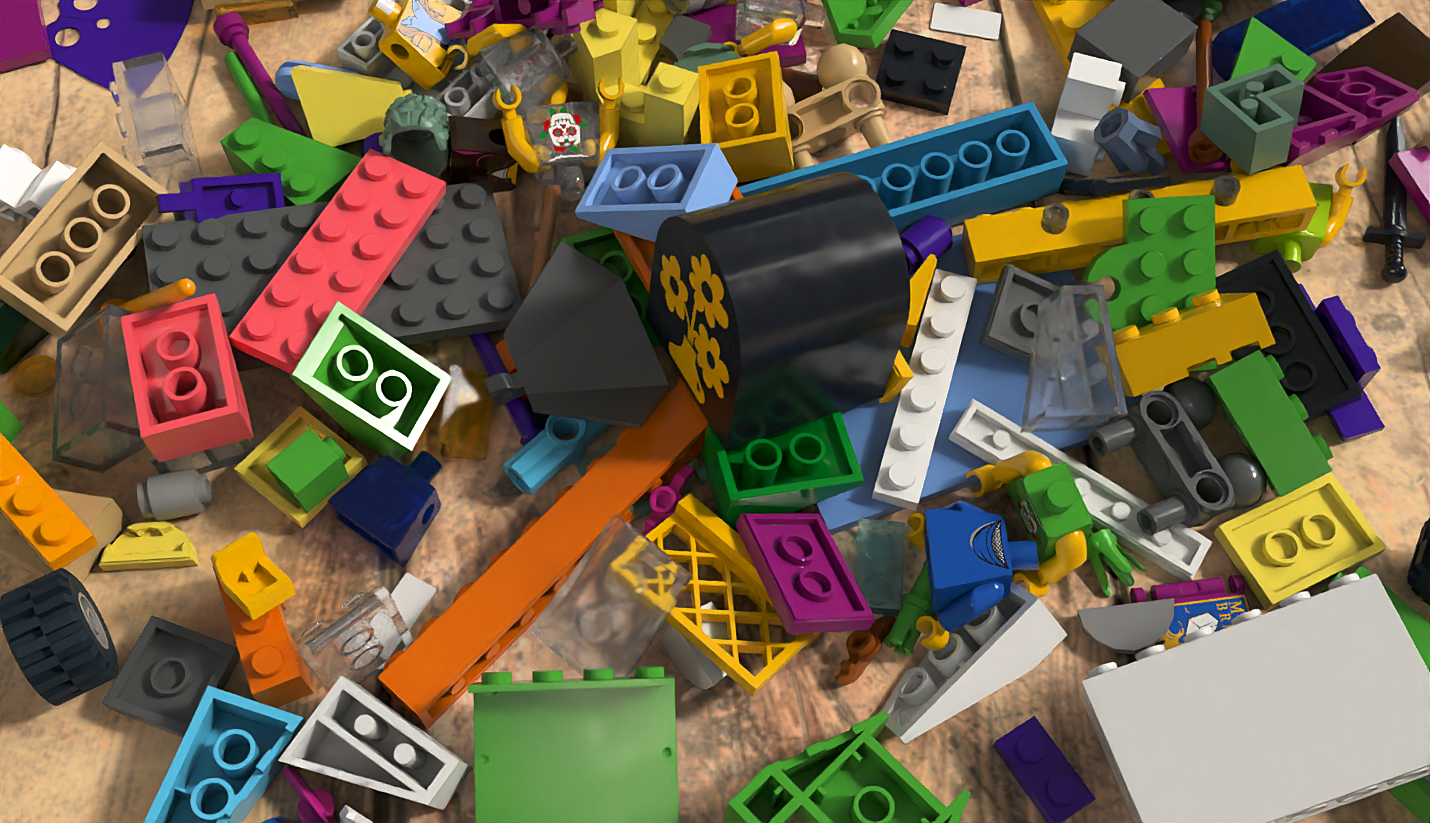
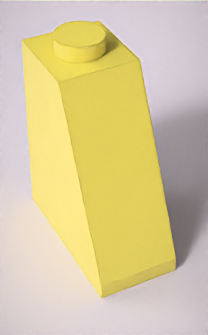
(344, 104)

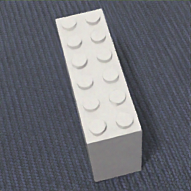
(1269, 713)

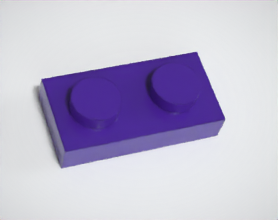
(1043, 772)

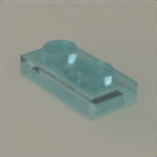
(880, 564)

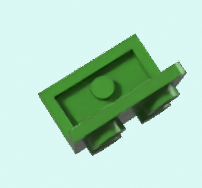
(863, 21)

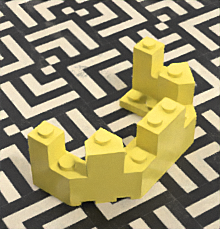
(626, 45)

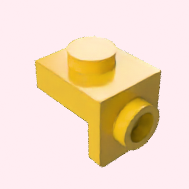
(251, 576)

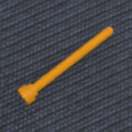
(163, 296)

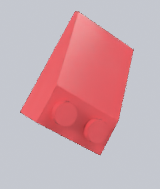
(185, 378)

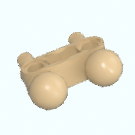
(829, 114)

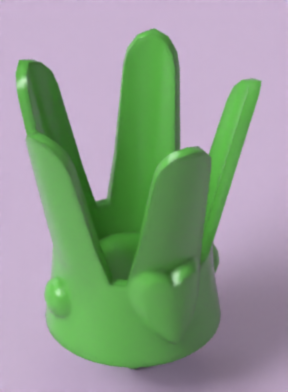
(1104, 547)

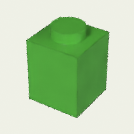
(309, 469)

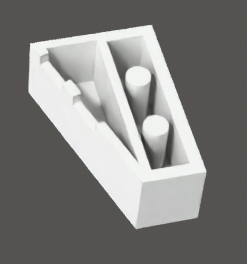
(375, 747)

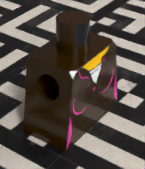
(480, 154)

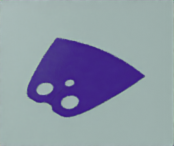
(133, 32)

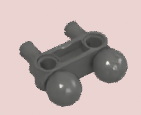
(1180, 459)

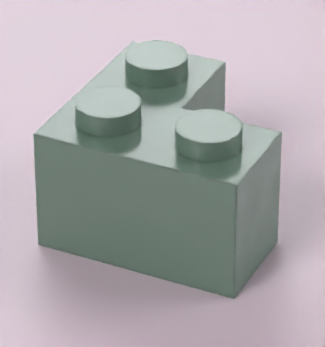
(1253, 116)

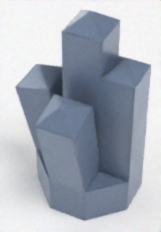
(1130, 142)

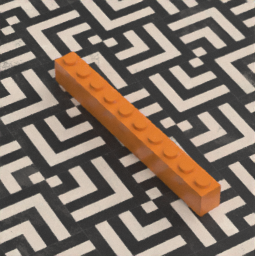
(527, 576)

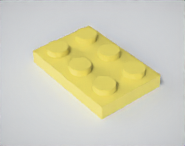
(1299, 540)

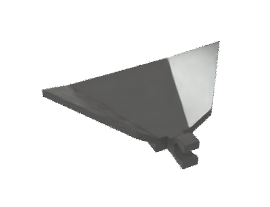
(581, 347)

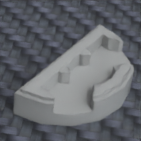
(1128, 626)

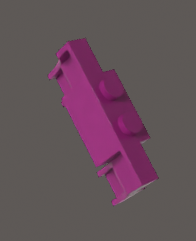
(559, 15)

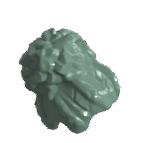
(417, 133)

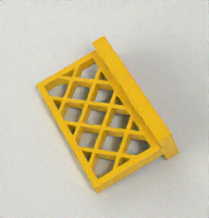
(717, 544)

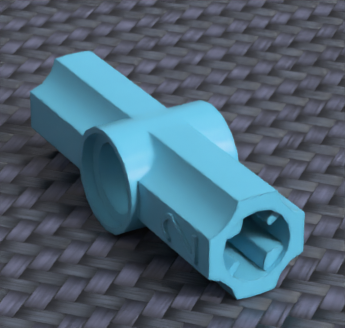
(548, 454)

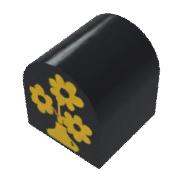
(781, 304)

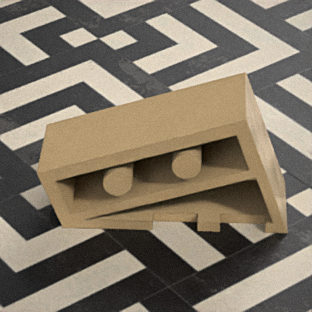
(98, 514)

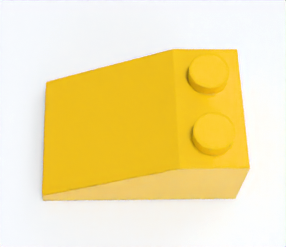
(747, 115)

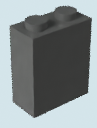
(1140, 36)

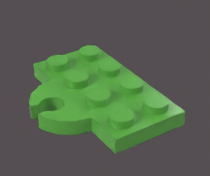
(1162, 258)

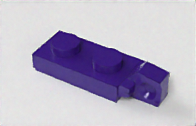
(223, 196)

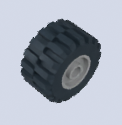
(58, 637)

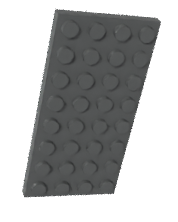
(444, 286)

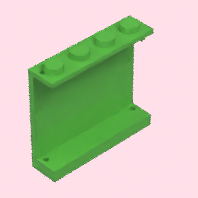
(576, 747)

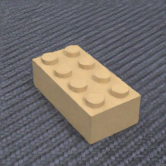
(78, 240)

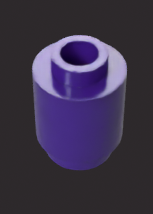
(924, 238)

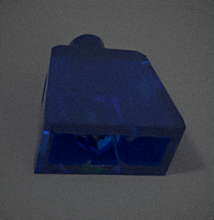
(391, 504)

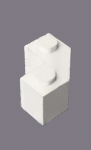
(1085, 98)
(25, 186)

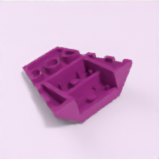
(1342, 109)

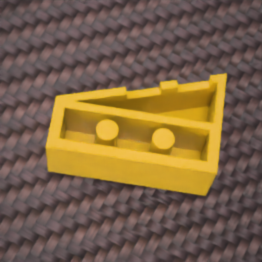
(1189, 339)

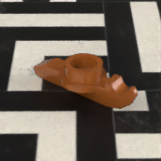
(862, 648)

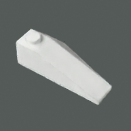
(973, 664)

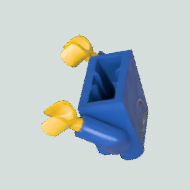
(966, 565)

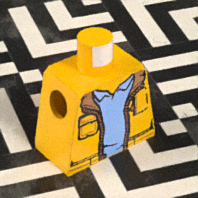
(417, 37)

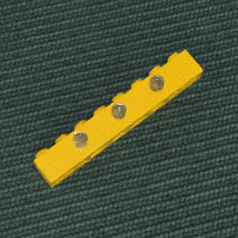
(1074, 232)

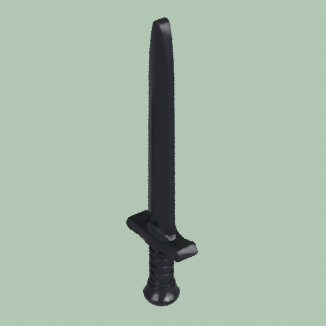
(1394, 225)

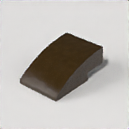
(1392, 49)

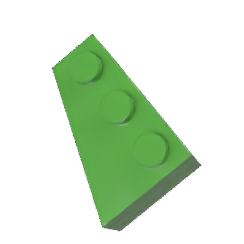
(1270, 422)

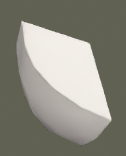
(689, 659)

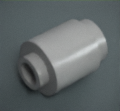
(174, 494)

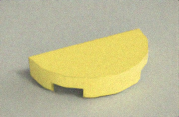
(149, 546)

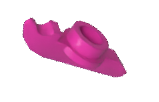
(665, 498)
(314, 804)

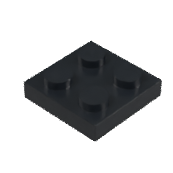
(920, 71)

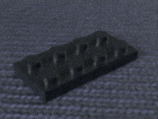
(1302, 345)

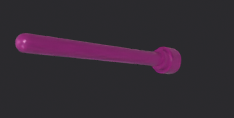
(235, 34)

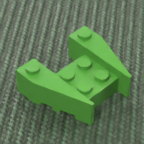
(842, 782)

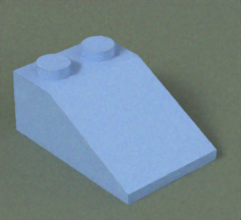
(647, 185)

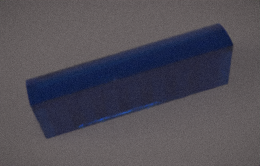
(1303, 23)

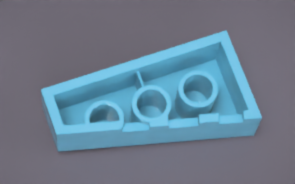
(224, 760)

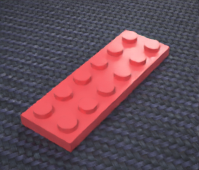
(339, 258)

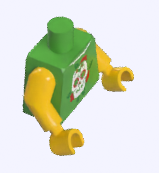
(1048, 510)

